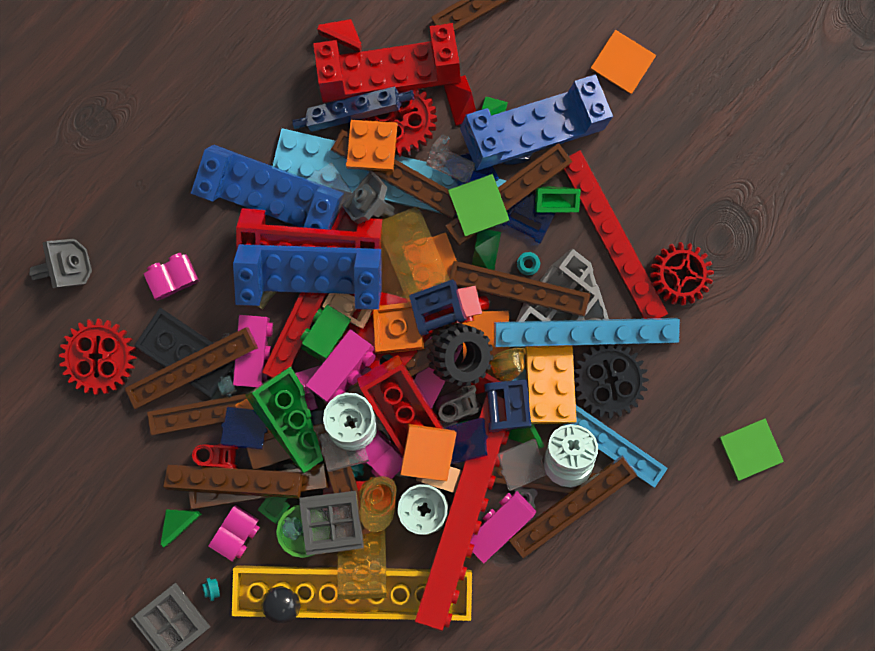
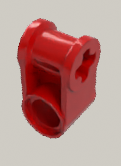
(218, 456)

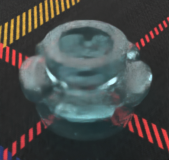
(226, 386)
(292, 528)

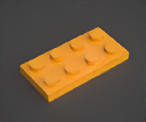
(551, 384)

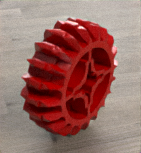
(687, 254)

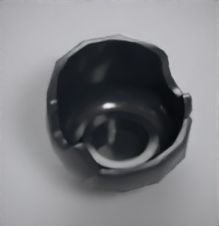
(281, 605)

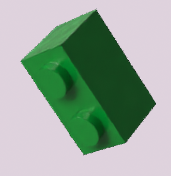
(325, 333)

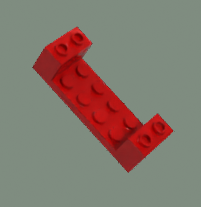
(399, 66)
(253, 231)

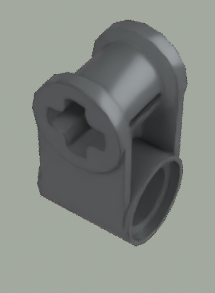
(460, 404)

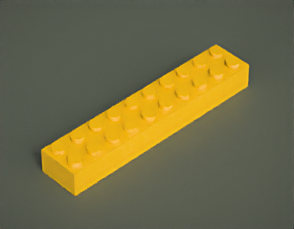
(319, 593)

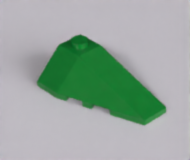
(285, 413)

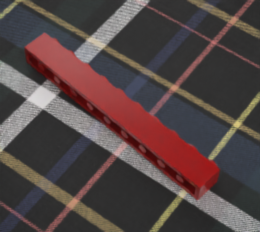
(459, 529)

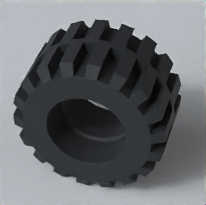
(476, 357)

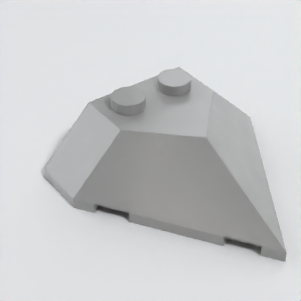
(573, 273)

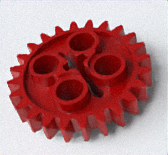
(412, 135)
(76, 356)

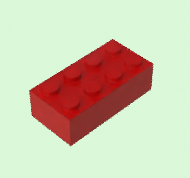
(397, 400)

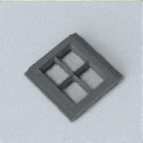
(331, 523)
(170, 621)

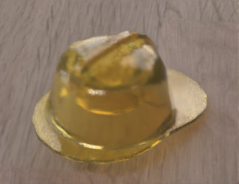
(508, 363)
(377, 503)

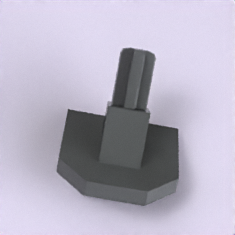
(368, 200)
(65, 264)

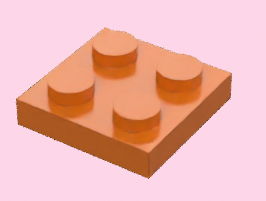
(396, 329)

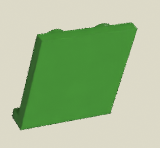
(478, 205)
(751, 449)

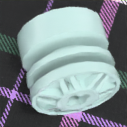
(349, 408)
(570, 455)
(411, 516)

